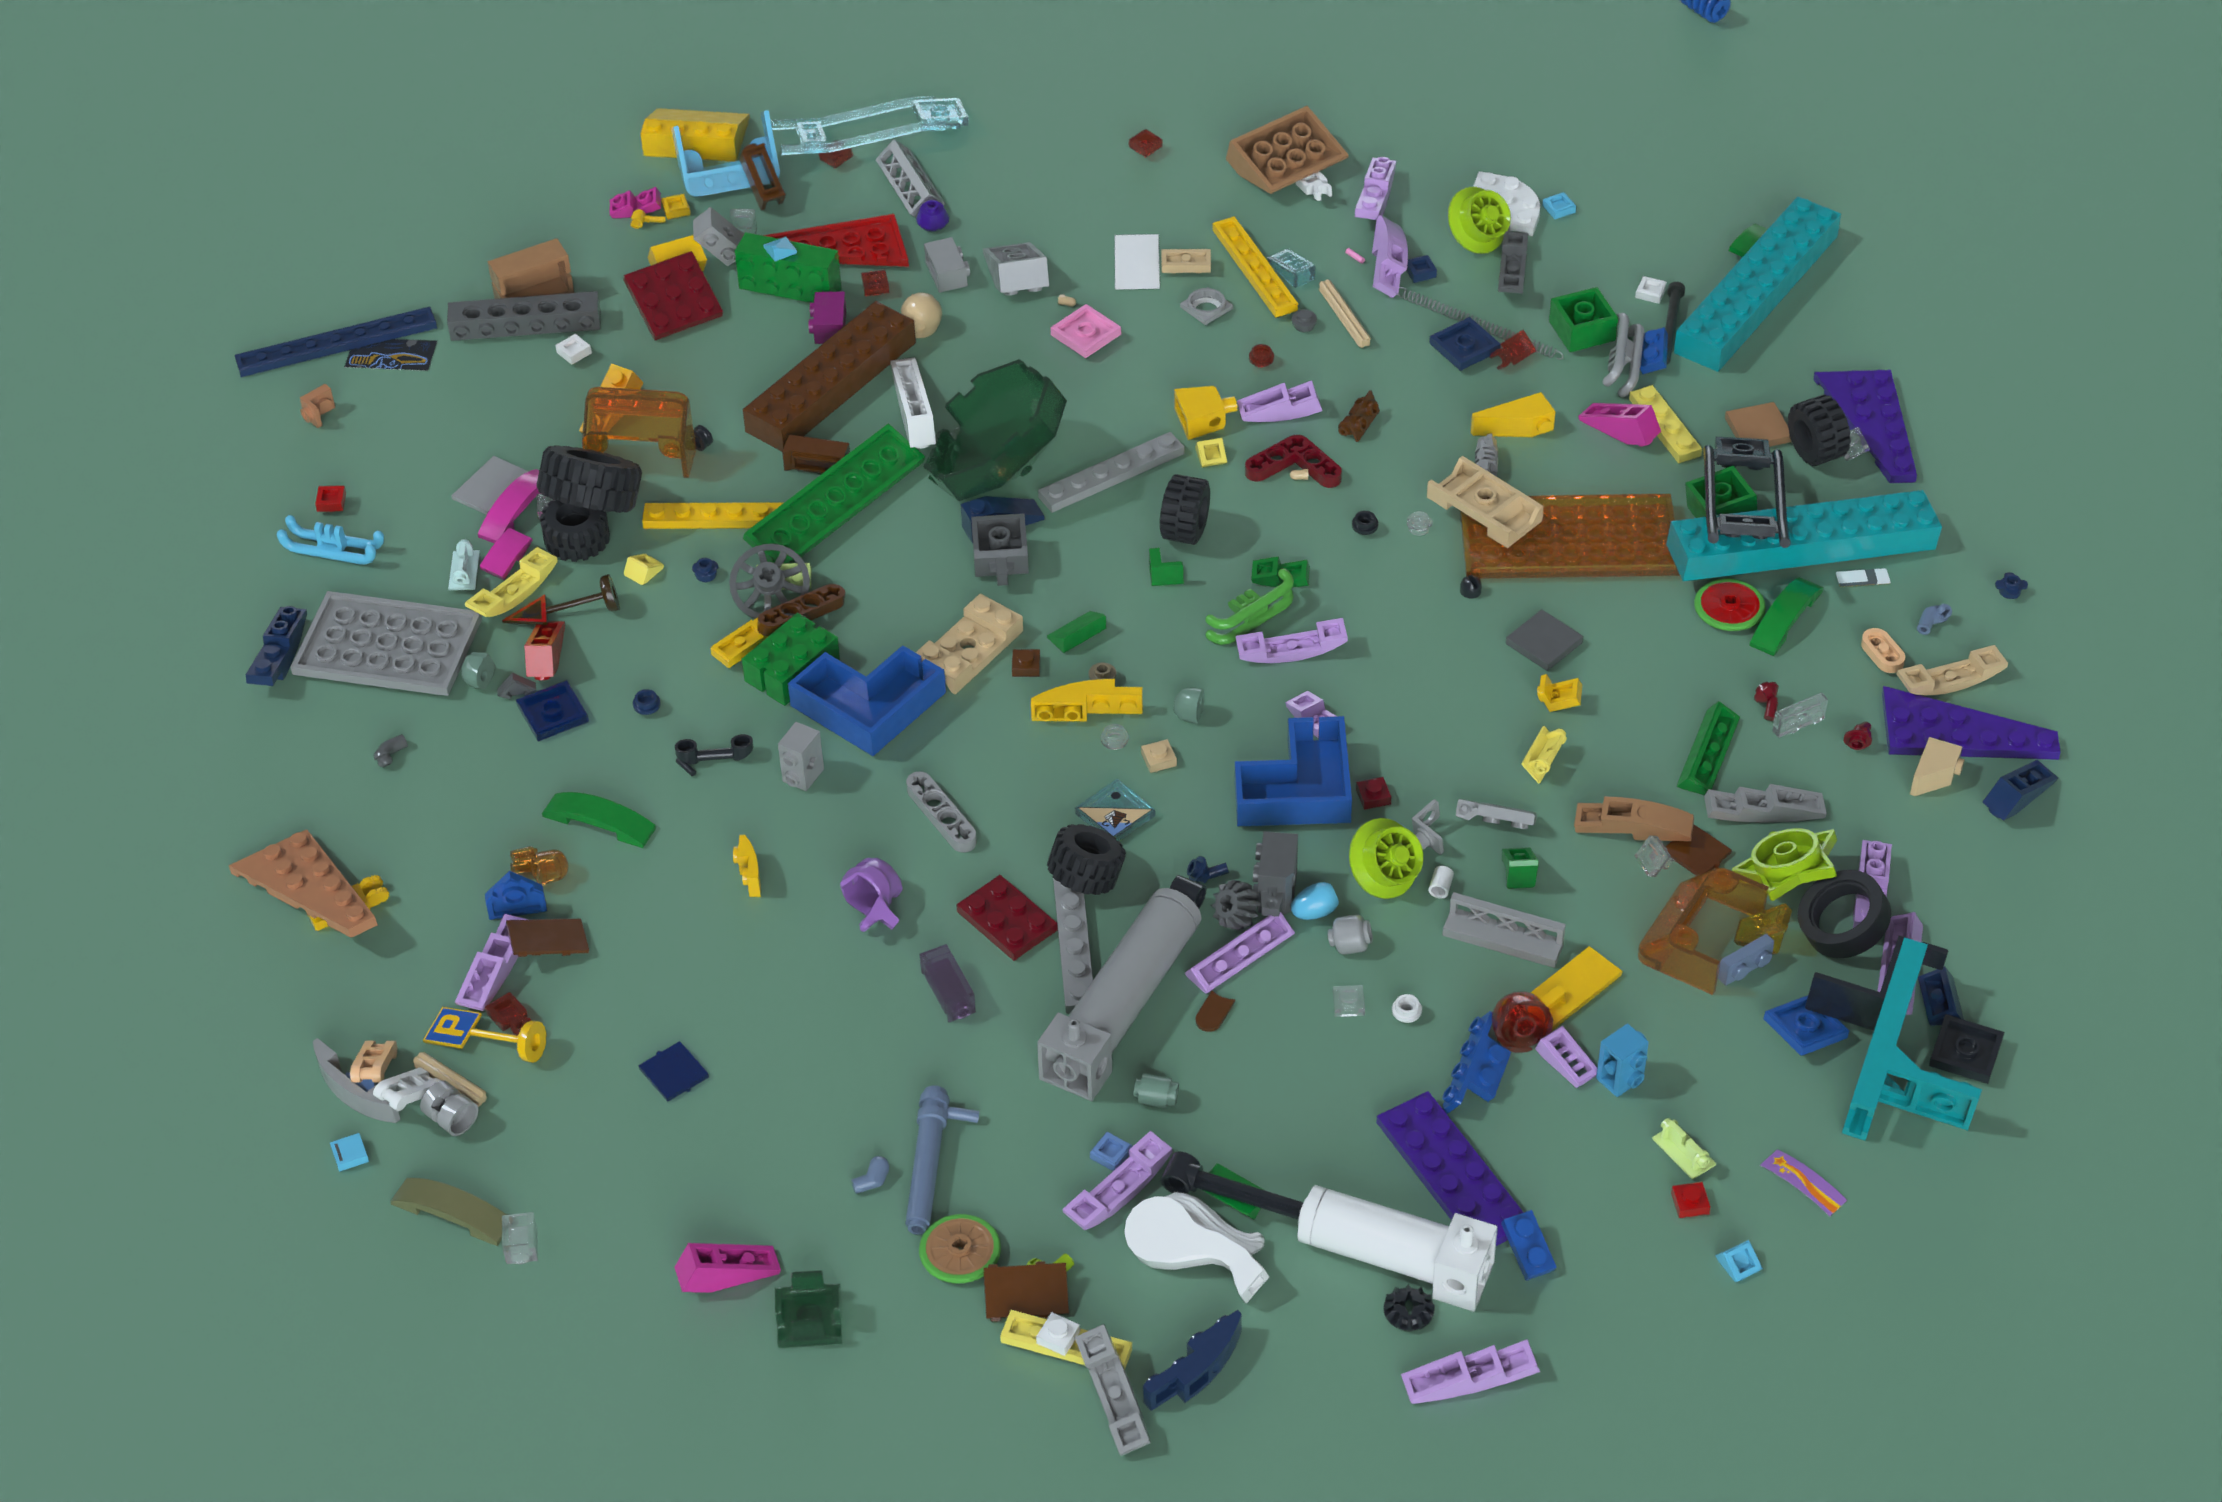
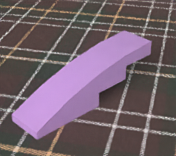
(488, 969)
(1469, 1374)

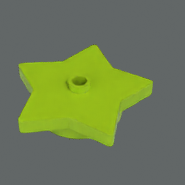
(1790, 859)

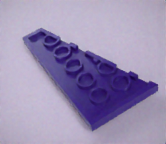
(1915, 718)

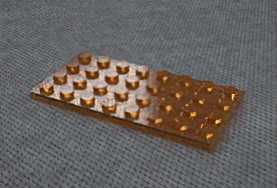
(1579, 539)

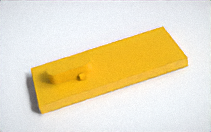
(1576, 984)

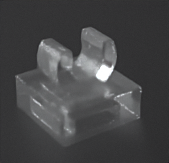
(1653, 856)

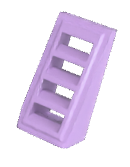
(1561, 1037)

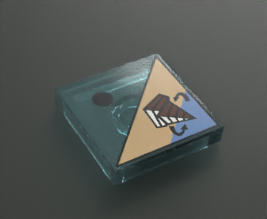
(1115, 810)

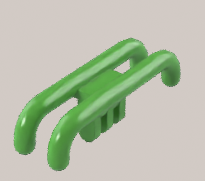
(1251, 610)

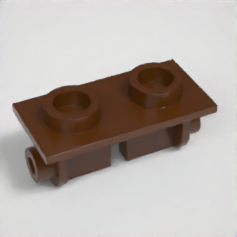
(1360, 417)

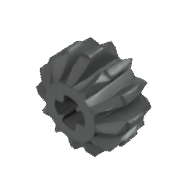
(1235, 905)

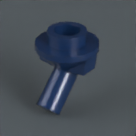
(1199, 870)

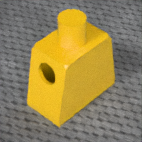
(1202, 410)

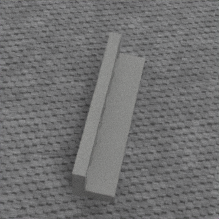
(910, 172)
(1504, 934)

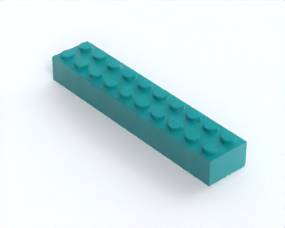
(1757, 284)
(1817, 536)

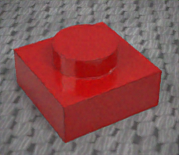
(330, 498)
(1690, 1200)

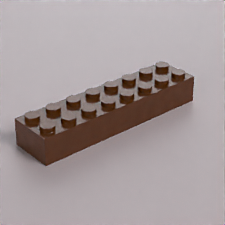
(829, 375)

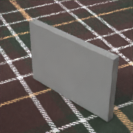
(487, 484)

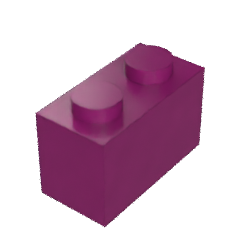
(828, 315)

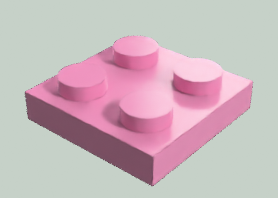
(1085, 331)

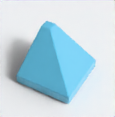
(780, 249)
(1740, 1261)

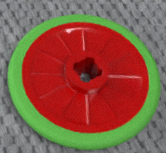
(1729, 604)

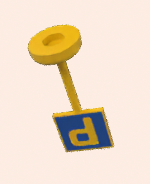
(455, 1026)

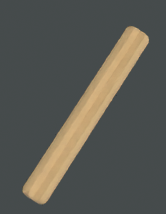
(1344, 313)

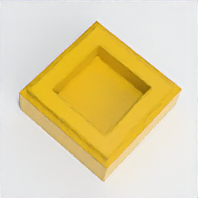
(675, 206)

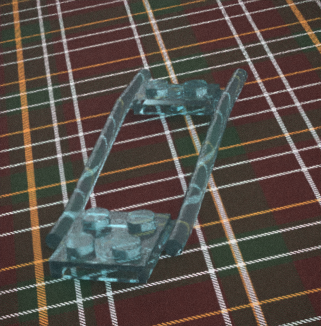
(931, 113)

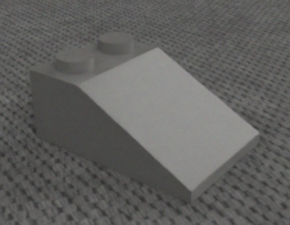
(1017, 268)

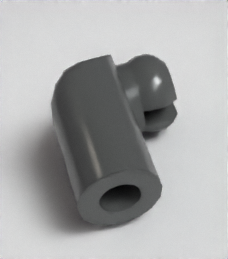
(388, 747)

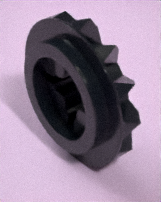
(1396, 1312)

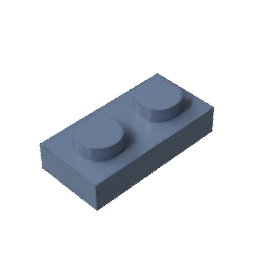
(1746, 959)

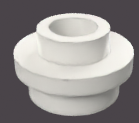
(1404, 1003)

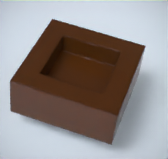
(1026, 663)

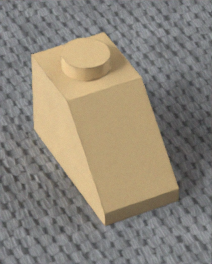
(1937, 766)

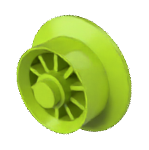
(1478, 219)
(1385, 858)

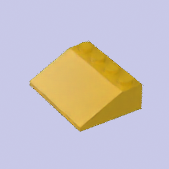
(709, 133)

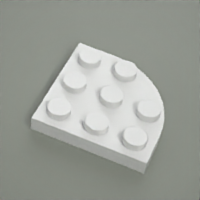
(1520, 198)

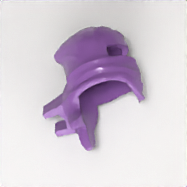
(870, 891)

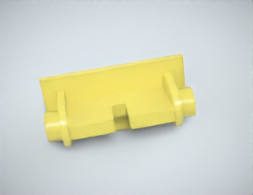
(1543, 752)

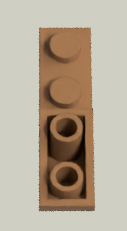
(1635, 817)

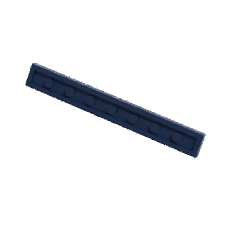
(335, 341)

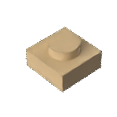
(1158, 756)

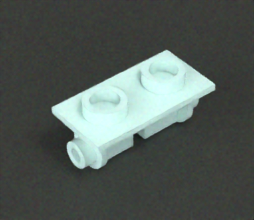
(464, 567)

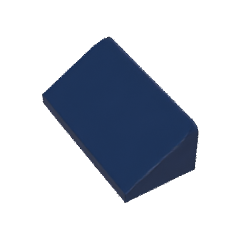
(1940, 996)

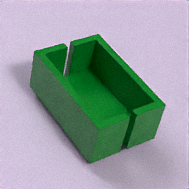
(787, 655)

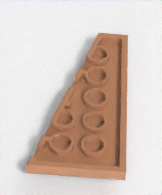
(307, 878)

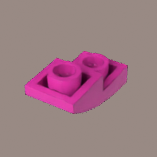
(626, 203)
(505, 552)

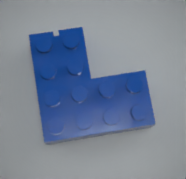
(869, 707)
(1300, 790)

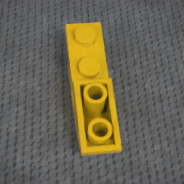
(1077, 699)

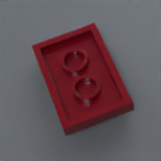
(1007, 917)

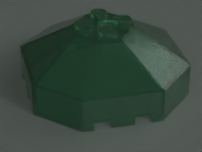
(1000, 430)

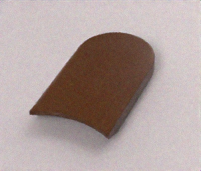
(1213, 1012)

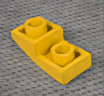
(748, 865)

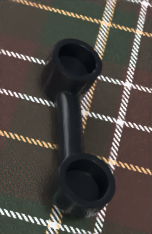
(687, 750)

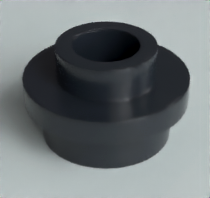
(1365, 523)

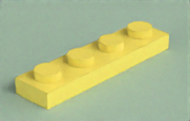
(1673, 432)
(1023, 1328)

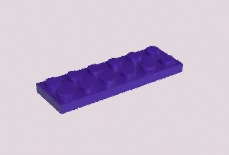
(1447, 1162)

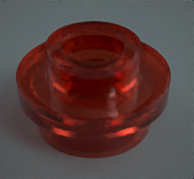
(1261, 355)

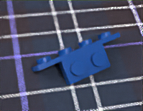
(1479, 1067)

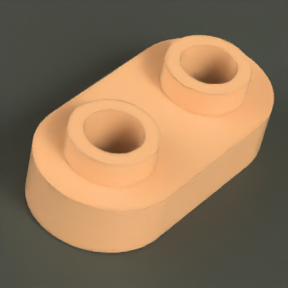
(1883, 650)

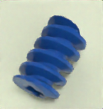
(1710, 9)

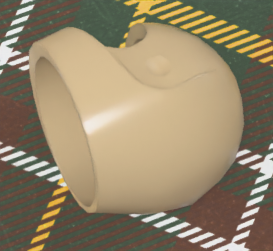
(924, 311)

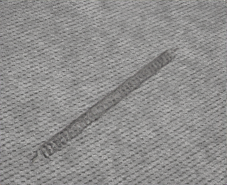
(1467, 316)

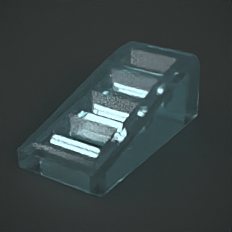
(1296, 271)

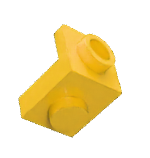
(1560, 694)

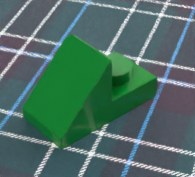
(1520, 867)

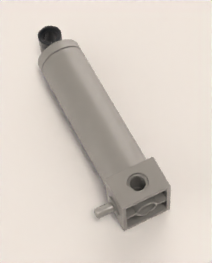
(1079, 1047)

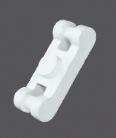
(404, 1088)

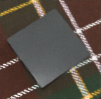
(1544, 640)

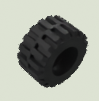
(1819, 430)
(1184, 509)
(574, 531)
(1086, 859)

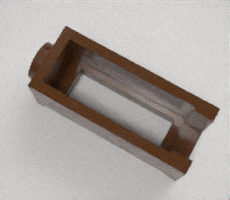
(762, 196)
(812, 453)

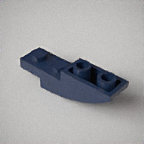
(279, 647)
(1204, 1360)

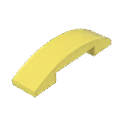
(516, 588)

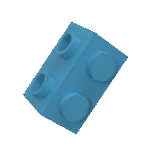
(1622, 1060)

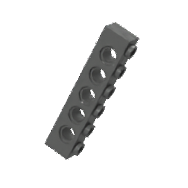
(524, 316)

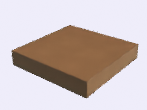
(1759, 422)

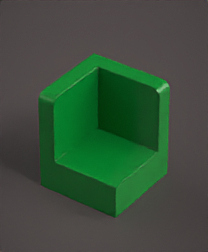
(1164, 573)

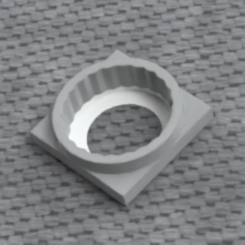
(1206, 295)

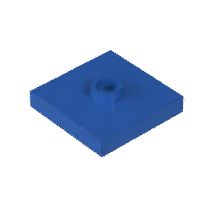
(1803, 1028)

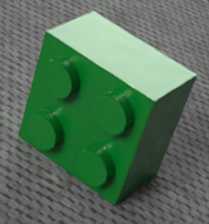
(1583, 319)
(1732, 494)

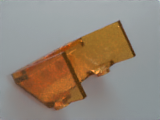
(640, 417)
(1672, 943)

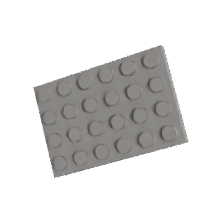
(387, 643)

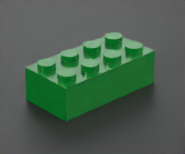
(792, 277)

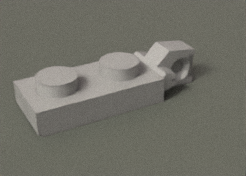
(1493, 813)

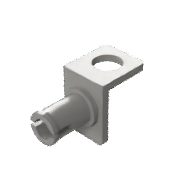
(1421, 829)

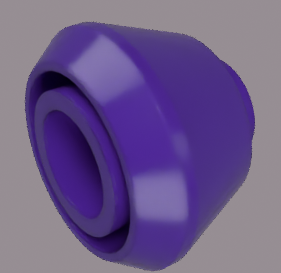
(932, 216)

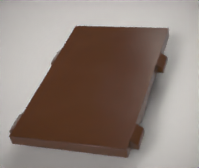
(547, 937)
(1026, 1289)

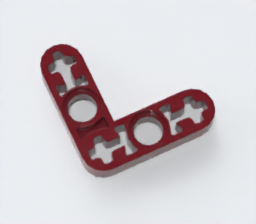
(1294, 450)

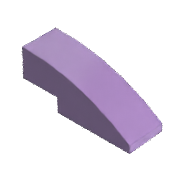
(1280, 403)

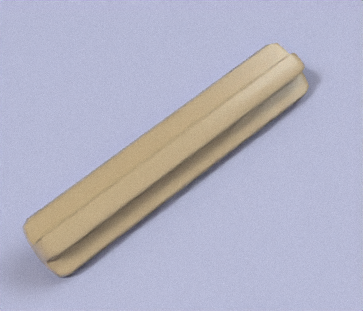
(442, 1072)

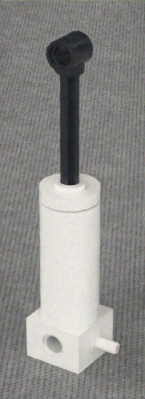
(1449, 1257)

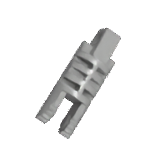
(1487, 454)

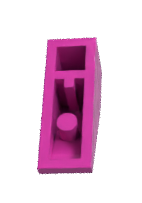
(1625, 422)
(722, 1266)

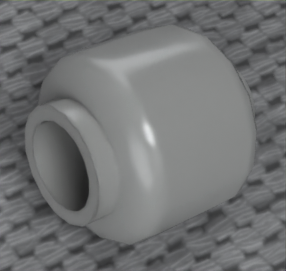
(1350, 934)

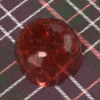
(1521, 1021)

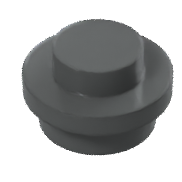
(1304, 320)

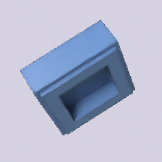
(1110, 1151)

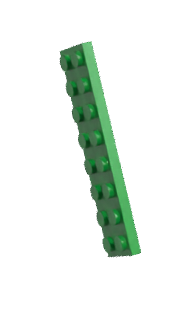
(837, 494)

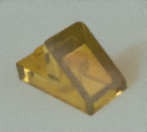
(1770, 922)

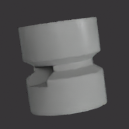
(449, 1108)

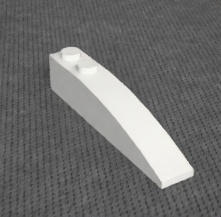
(913, 403)

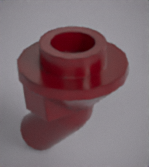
(1767, 694)
(1859, 737)

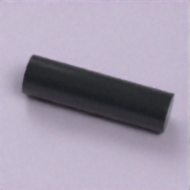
(686, 767)

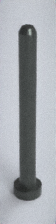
(1676, 291)

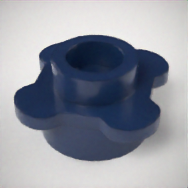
(2011, 586)

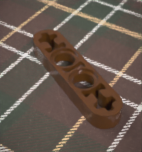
(827, 598)

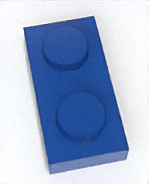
(1654, 351)
(1528, 1245)

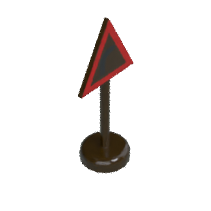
(537, 611)

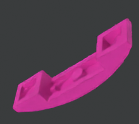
(509, 506)

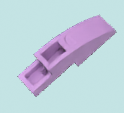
(1376, 188)
(1391, 254)
(1875, 862)

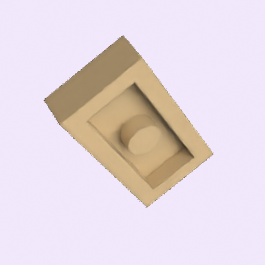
(1186, 261)

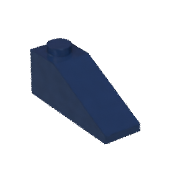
(999, 506)
(2018, 789)

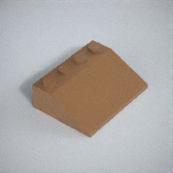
(1284, 151)

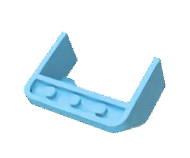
(726, 176)

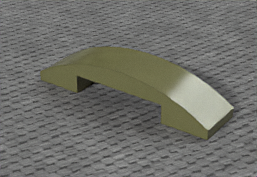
(452, 1205)

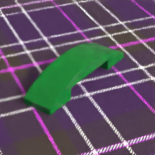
(1783, 614)
(602, 813)

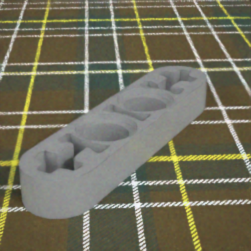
(943, 810)

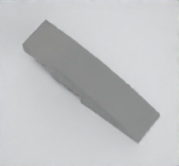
(1767, 806)

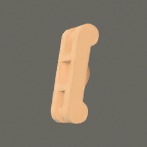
(373, 1061)

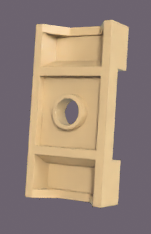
(1507, 512)
(986, 627)

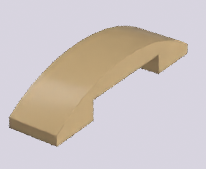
(1955, 676)

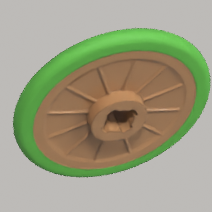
(941, 1254)

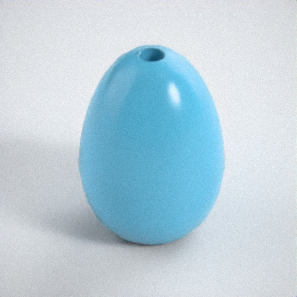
(1315, 901)

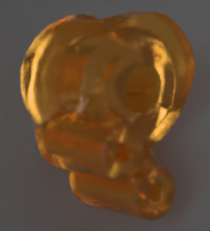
(545, 865)

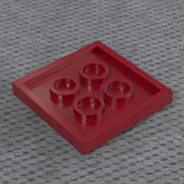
(673, 295)

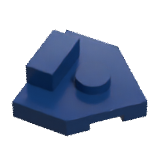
(515, 897)

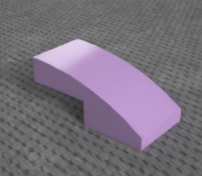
(1308, 706)

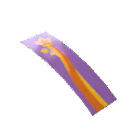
(1805, 1180)

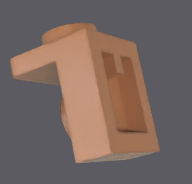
(316, 404)

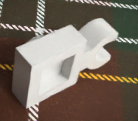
(1315, 184)

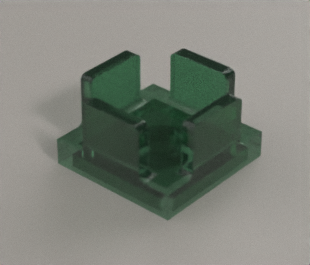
(808, 1311)

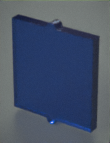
(673, 1071)

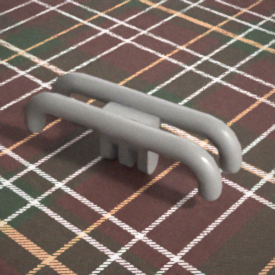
(1625, 352)

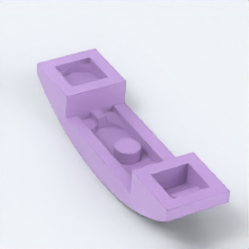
(1292, 647)
(1121, 1185)

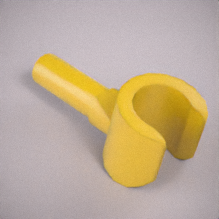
(639, 217)

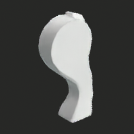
(1187, 1233)

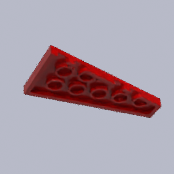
(858, 241)

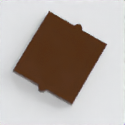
(1700, 853)

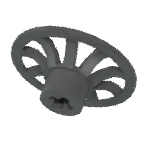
(767, 578)

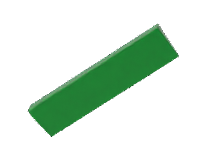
(1708, 749)

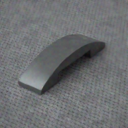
(1513, 262)

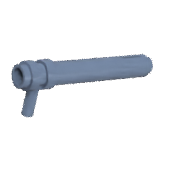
(931, 1122)

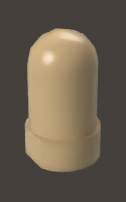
(1065, 300)
(1299, 474)

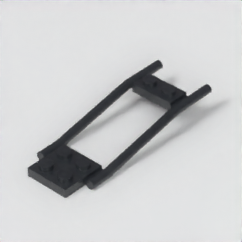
(1756, 456)

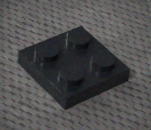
(1966, 1049)

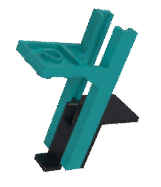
(1884, 1013)

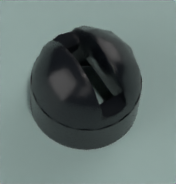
(1467, 589)

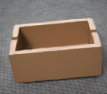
(532, 272)

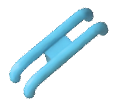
(330, 542)

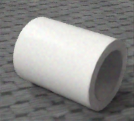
(1441, 882)

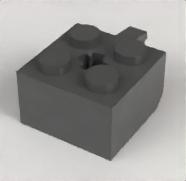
(1000, 546)
(1276, 872)

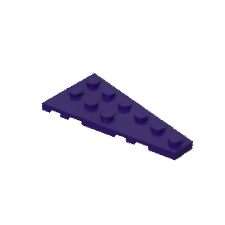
(1873, 405)

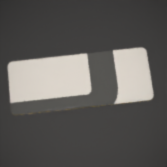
(1863, 577)

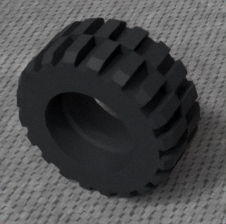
(589, 479)

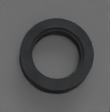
(1860, 937)

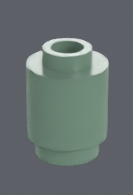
(1156, 1091)

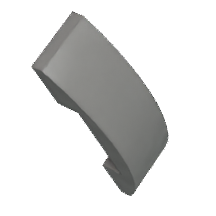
(350, 1092)
(1113, 1389)

